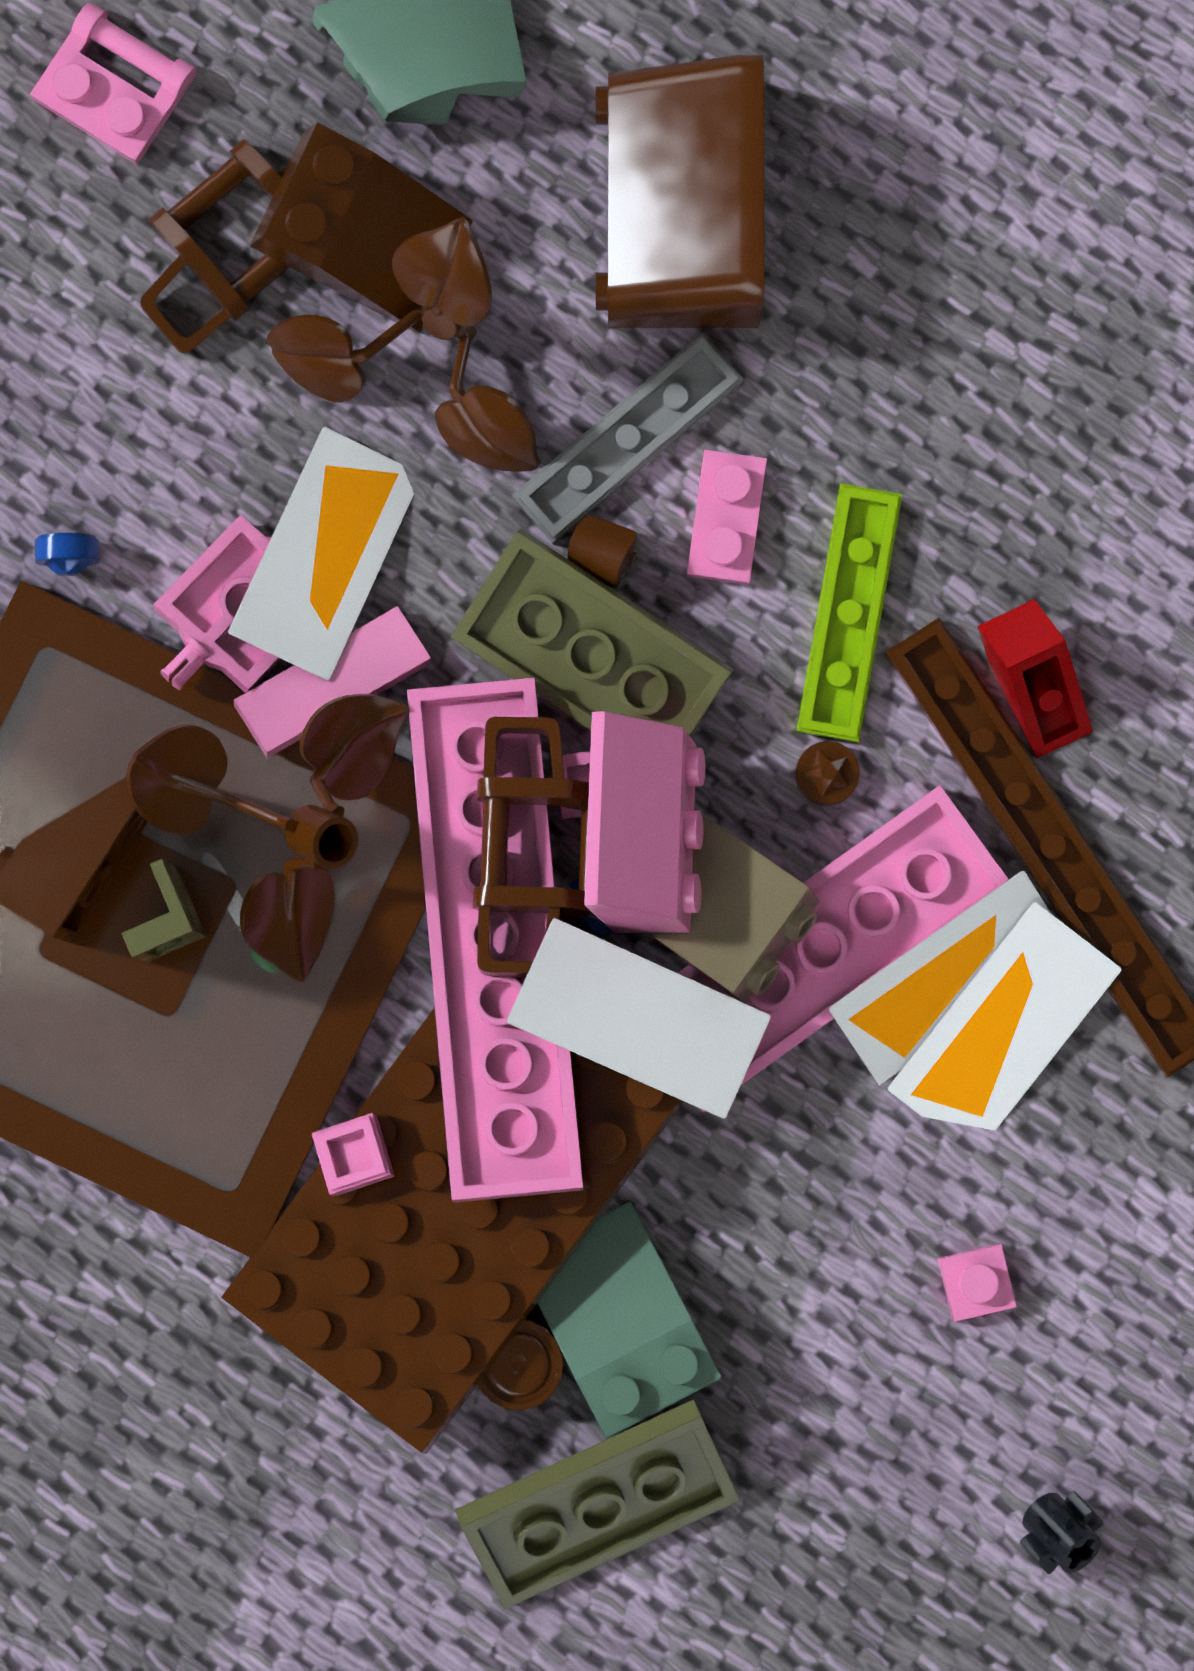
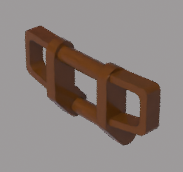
(172, 226)
(496, 796)

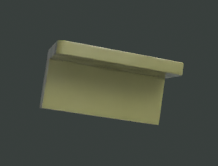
(172, 929)

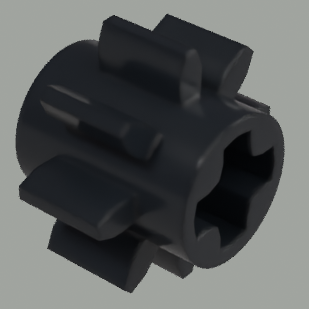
(1061, 1532)

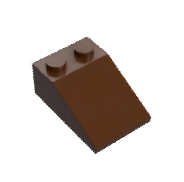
(344, 218)
(70, 862)

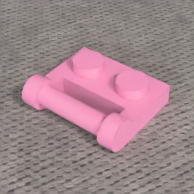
(102, 101)

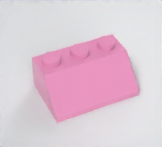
(643, 825)

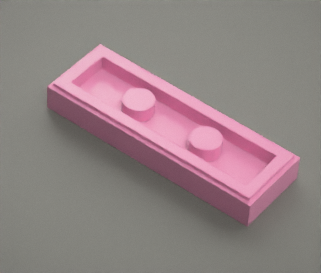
(370, 663)

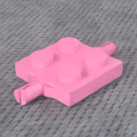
(205, 603)

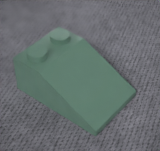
(625, 1325)

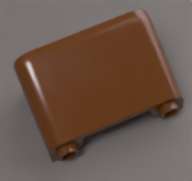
(684, 195)

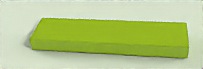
(849, 613)

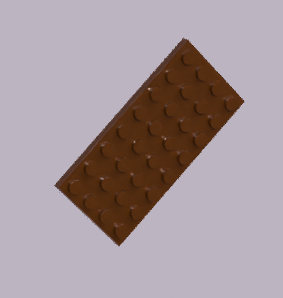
(421, 1294)

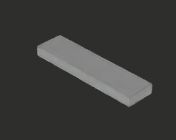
(627, 438)

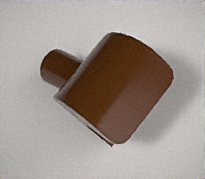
(603, 549)

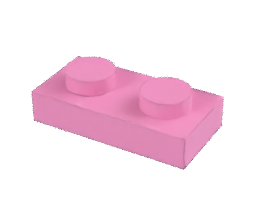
(726, 517)

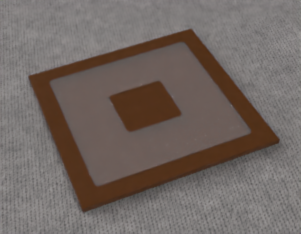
(209, 1064)

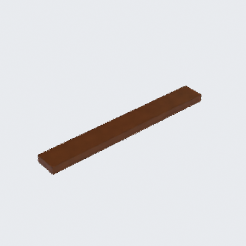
(1047, 840)

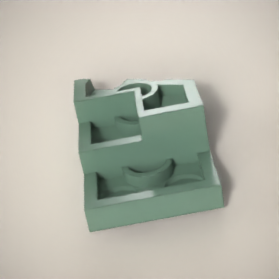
(426, 52)

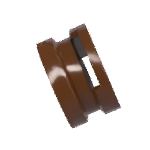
(525, 1369)

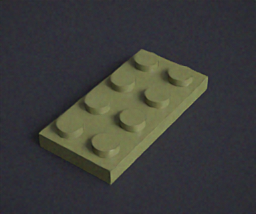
(586, 642)
(597, 1504)

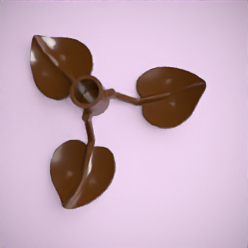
(452, 293)
(351, 749)

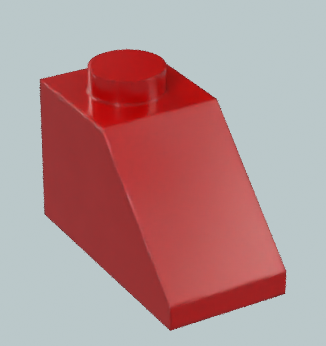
(1036, 677)

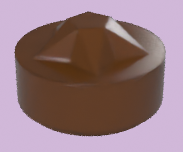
(827, 773)

